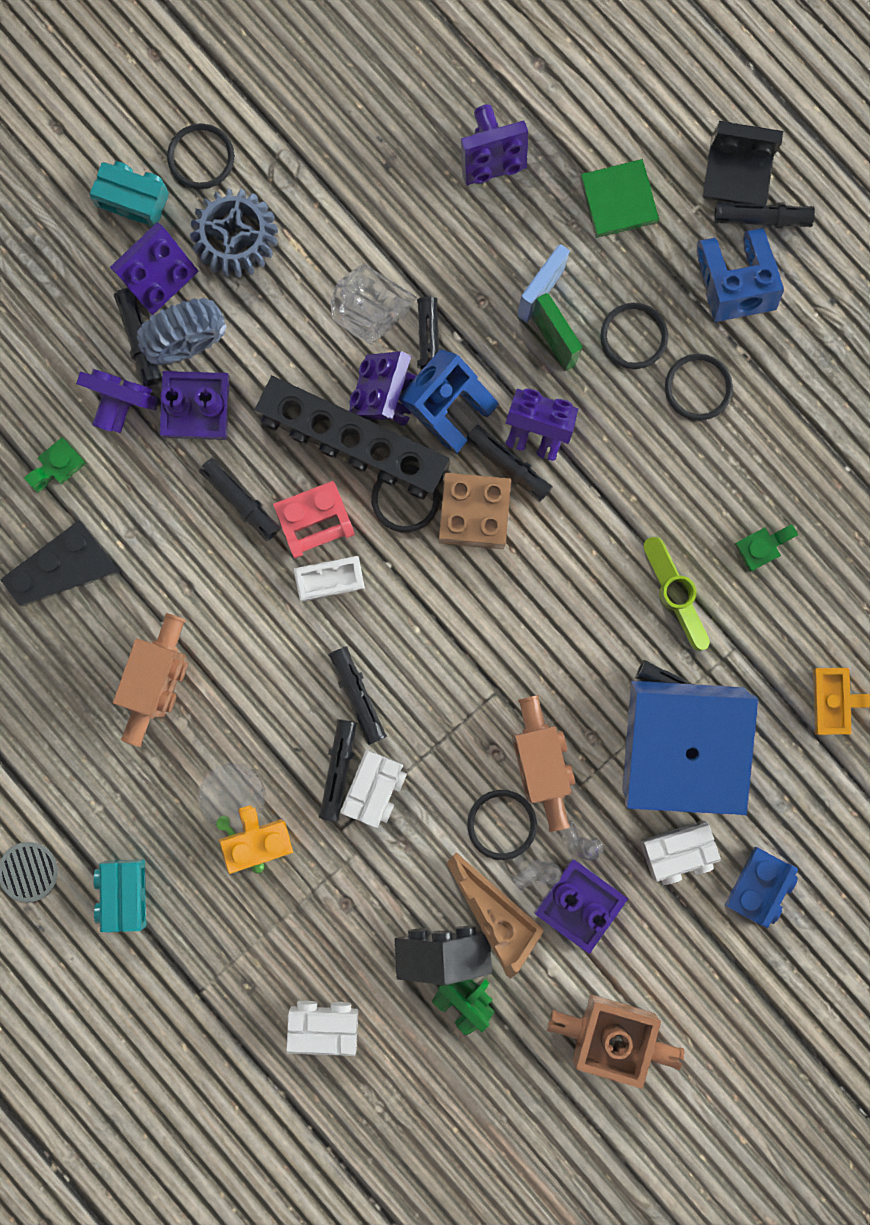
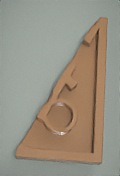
(502, 921)

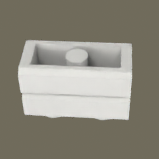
(372, 789)
(680, 852)
(322, 1029)

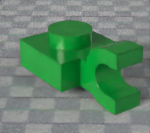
(58, 462)
(762, 548)

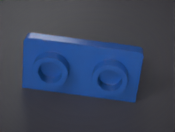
(762, 887)

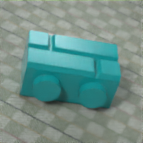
(129, 193)
(121, 895)

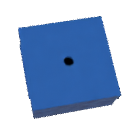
(689, 748)

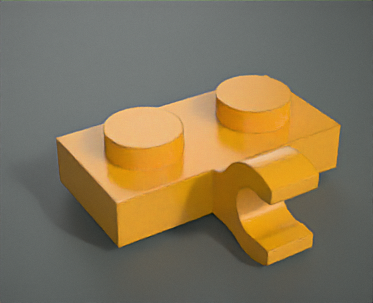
(834, 701)
(255, 843)

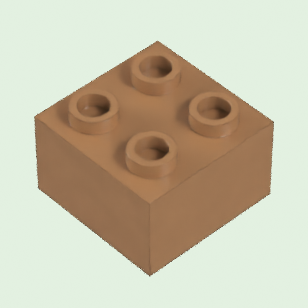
(475, 511)

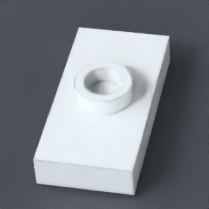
(329, 578)

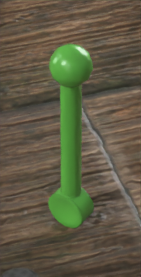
(223, 823)

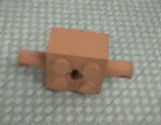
(151, 679)
(542, 763)
(626, 1060)

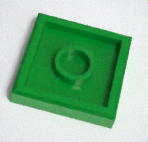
(619, 198)
(556, 331)

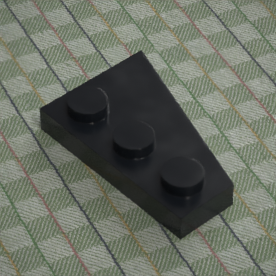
(60, 565)

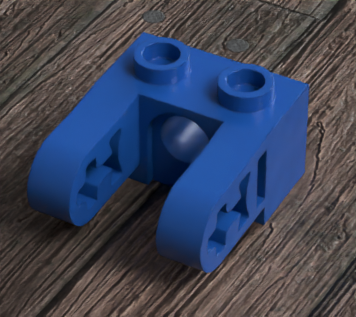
(745, 289)
(437, 388)

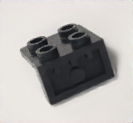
(740, 163)

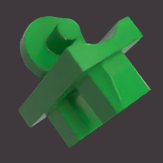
(469, 1000)

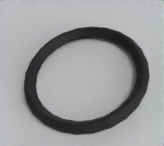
(196, 127)
(702, 357)
(631, 365)
(403, 529)
(471, 832)

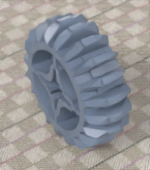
(259, 241)
(181, 331)

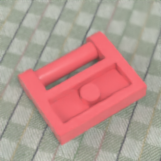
(308, 510)

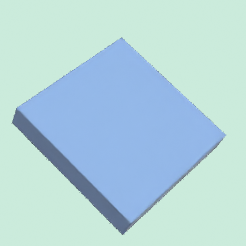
(543, 281)

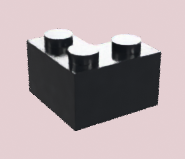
(442, 956)

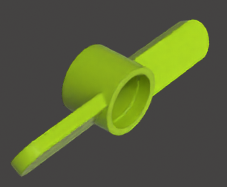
(666, 574)

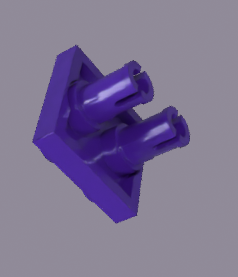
(493, 148)
(154, 268)
(380, 386)
(115, 398)
(194, 405)
(541, 416)
(580, 906)

